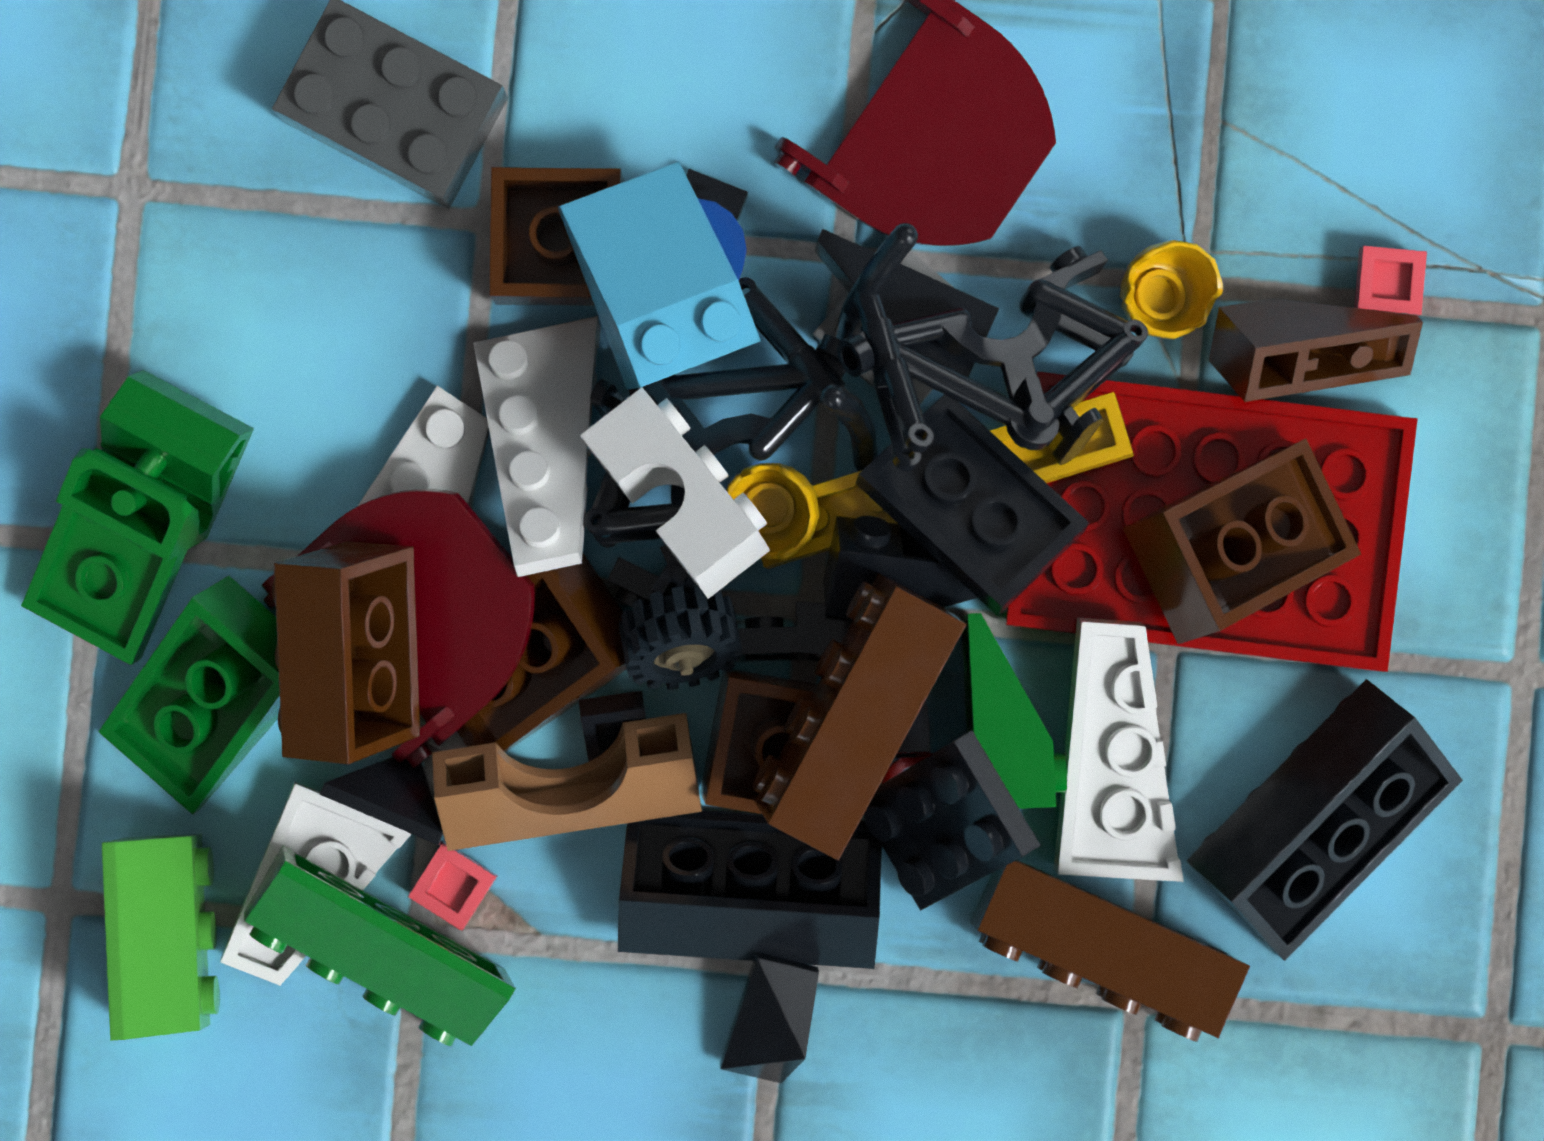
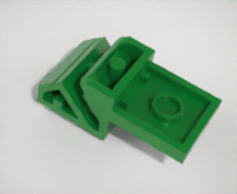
(134, 513)

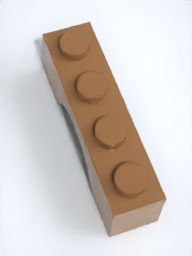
(495, 799)

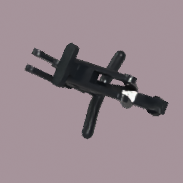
(812, 372)
(1031, 417)

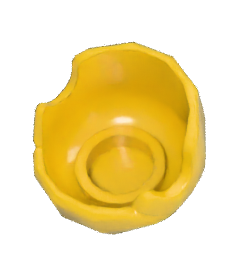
(1171, 288)
(784, 501)

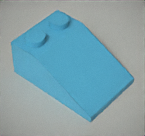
(657, 276)

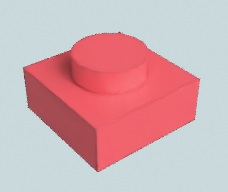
(1390, 280)
(452, 886)

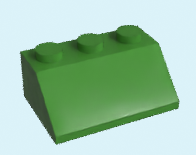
(158, 935)

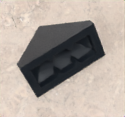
(391, 795)
(772, 1019)

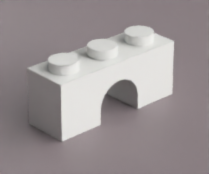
(645, 449)

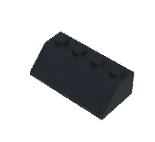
(1325, 818)
(742, 888)

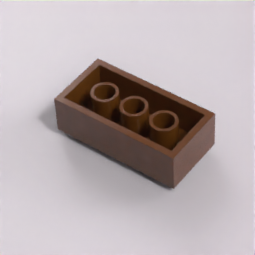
(856, 715)
(1111, 946)

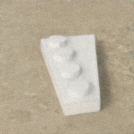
(536, 410)
(1117, 796)

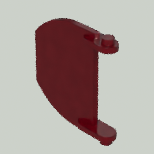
(942, 136)
(467, 601)

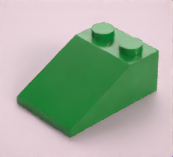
(201, 695)
(1008, 722)

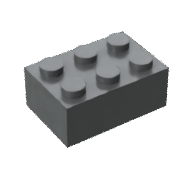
(390, 102)

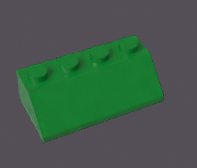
(377, 948)

